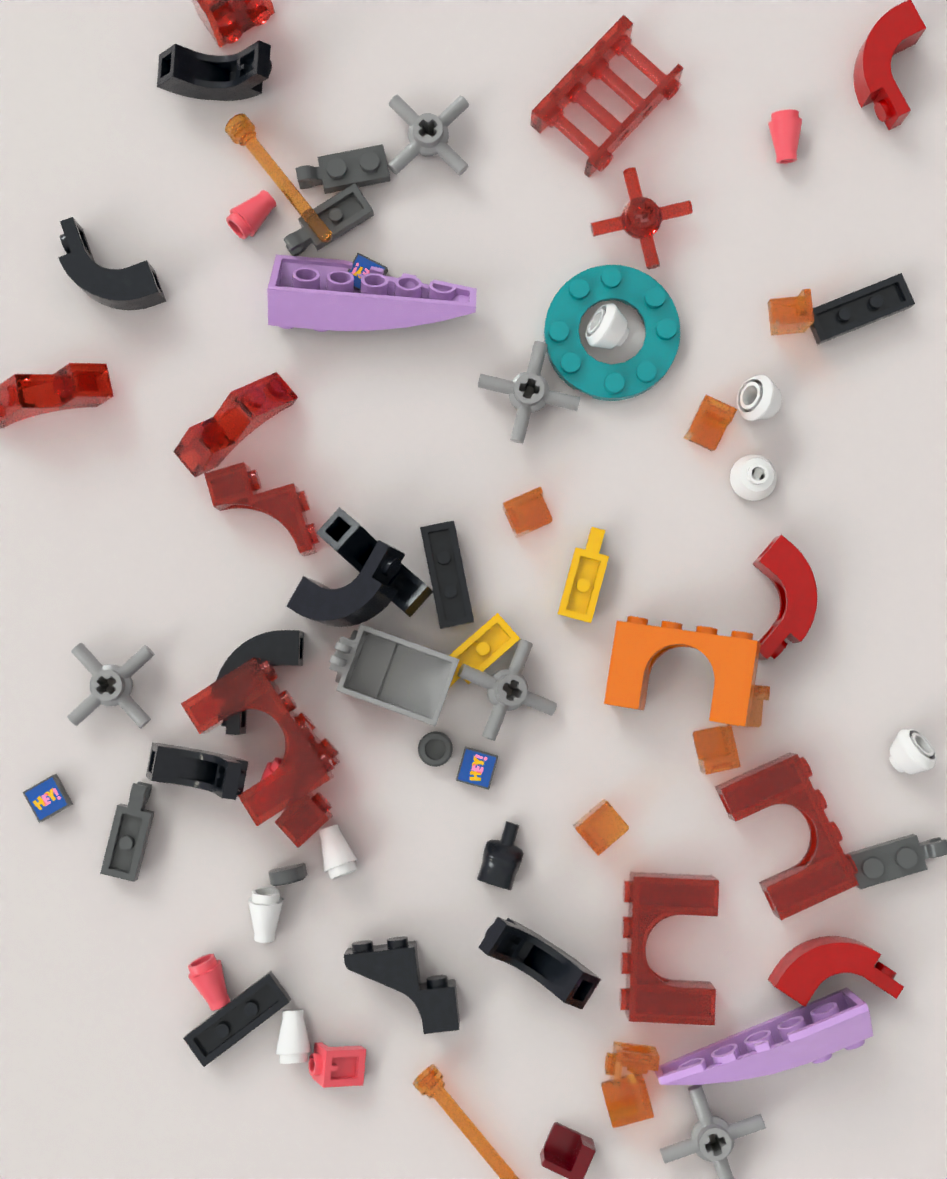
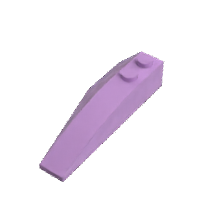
(323, 297)
(777, 1044)

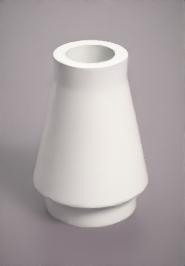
(336, 853)
(265, 912)
(293, 1038)

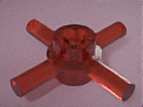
(648, 209)

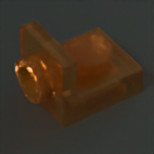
(633, 1056)

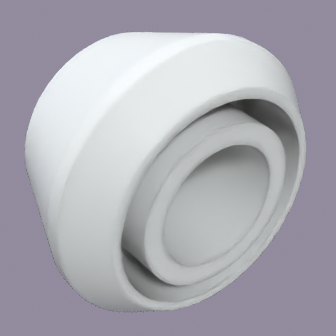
(607, 327)
(758, 398)
(747, 484)
(912, 752)

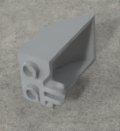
(393, 673)

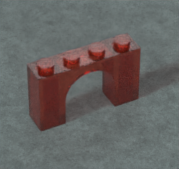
(254, 688)
(824, 867)
(647, 994)

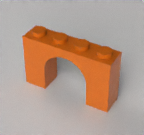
(640, 645)

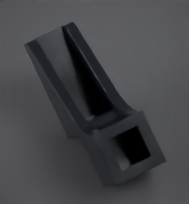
(398, 968)

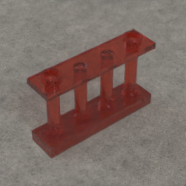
(595, 65)

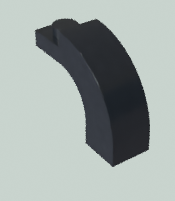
(214, 76)
(121, 289)
(356, 545)
(356, 601)
(277, 647)
(197, 769)
(540, 960)

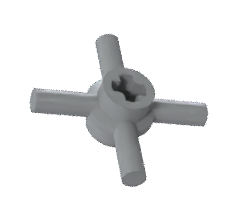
(428, 124)
(519, 384)
(98, 685)
(499, 697)
(707, 1125)

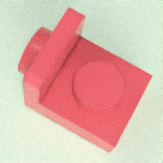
(337, 1065)

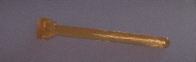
(243, 132)
(430, 1083)

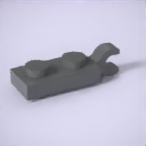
(343, 169)
(338, 213)
(129, 835)
(895, 859)

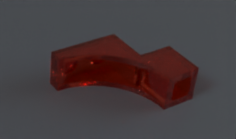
(69, 388)
(240, 414)
(237, 489)
(312, 811)

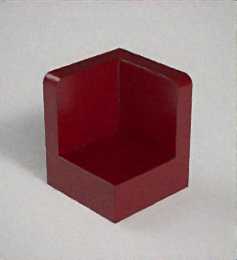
(567, 1152)

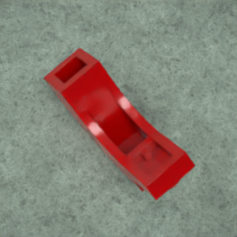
(872, 70)
(796, 591)
(817, 959)

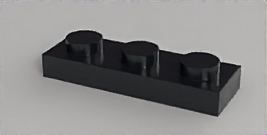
(861, 308)
(447, 574)
(237, 1018)

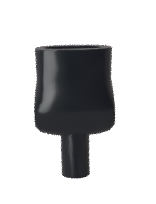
(501, 859)

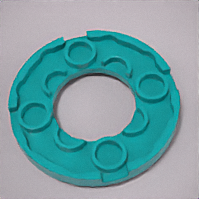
(601, 379)

